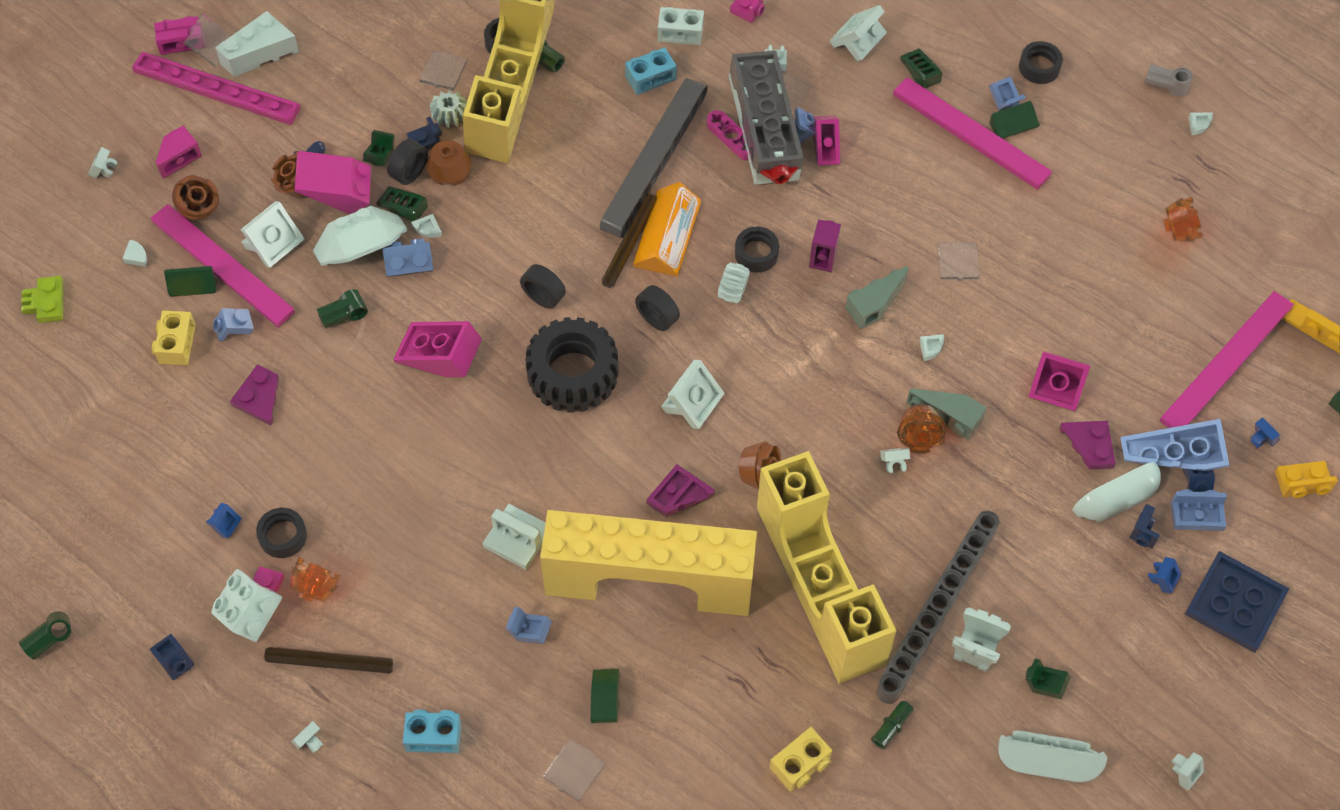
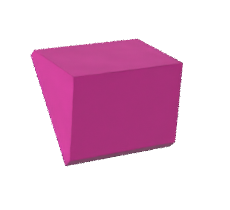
(1059, 381)

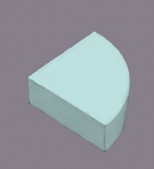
(1199, 122)
(427, 226)
(135, 254)
(931, 346)

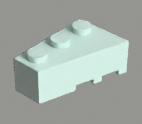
(256, 43)

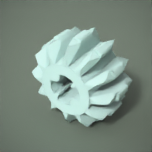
(448, 108)
(733, 282)

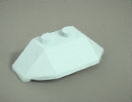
(358, 235)

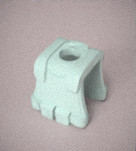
(985, 632)

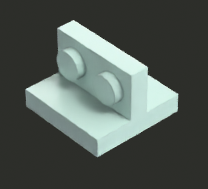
(861, 32)
(271, 234)
(694, 395)
(515, 536)

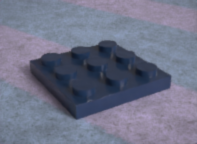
(1237, 601)

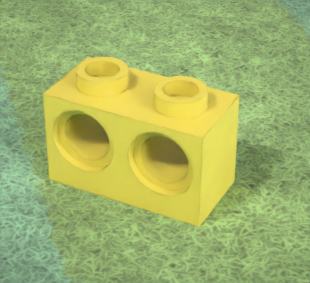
(178, 338)
(796, 755)

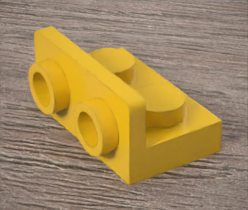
(1305, 479)

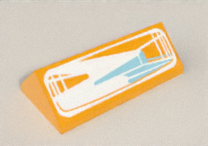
(668, 230)

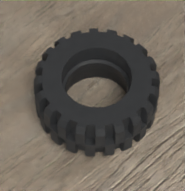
(566, 338)

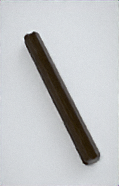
(628, 241)
(329, 660)

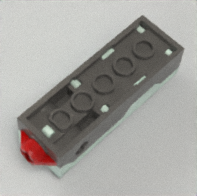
(765, 117)

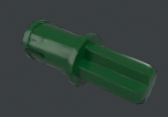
(892, 724)

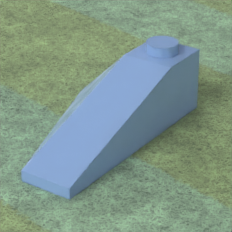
(1188, 447)

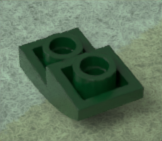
(604, 696)

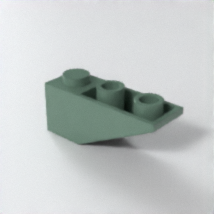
(873, 300)
(957, 410)

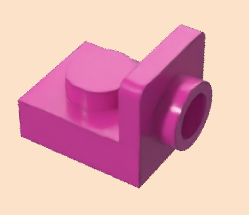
(747, 9)
(269, 578)

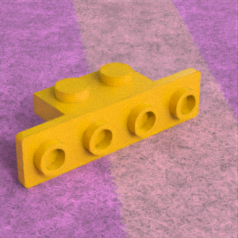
(1314, 325)

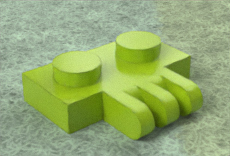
(44, 300)

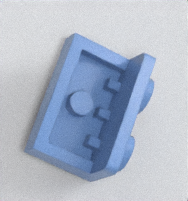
(408, 258)
(1198, 510)

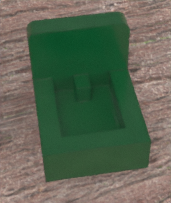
(380, 148)
(1047, 680)

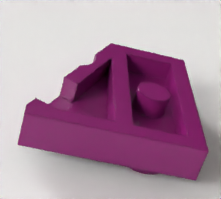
(257, 394)
(1092, 442)
(678, 492)

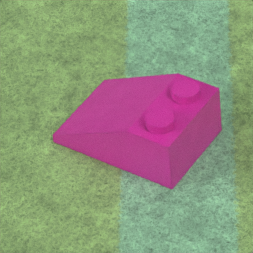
(333, 180)
(439, 347)

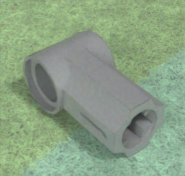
(1176, 80)

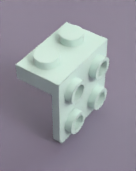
(245, 606)

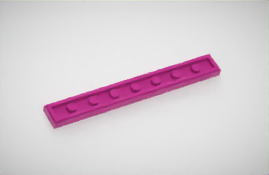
(216, 88)
(972, 133)
(223, 265)
(1227, 361)

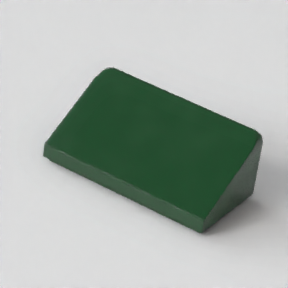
(1014, 120)
(190, 281)

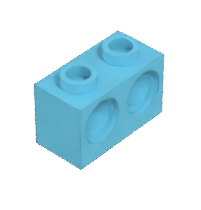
(650, 71)
(431, 739)

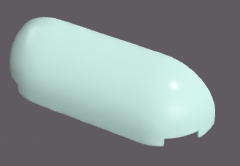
(1120, 494)
(1051, 756)

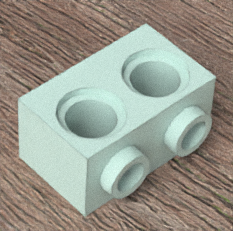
(680, 26)

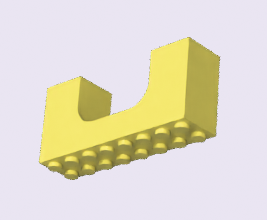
(500, 96)
(591, 548)
(847, 621)

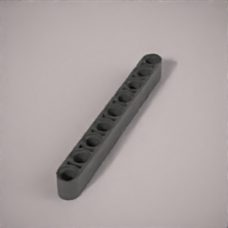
(653, 157)
(933, 615)

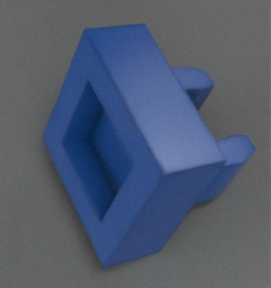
(1264, 433)
(224, 520)
(1167, 575)

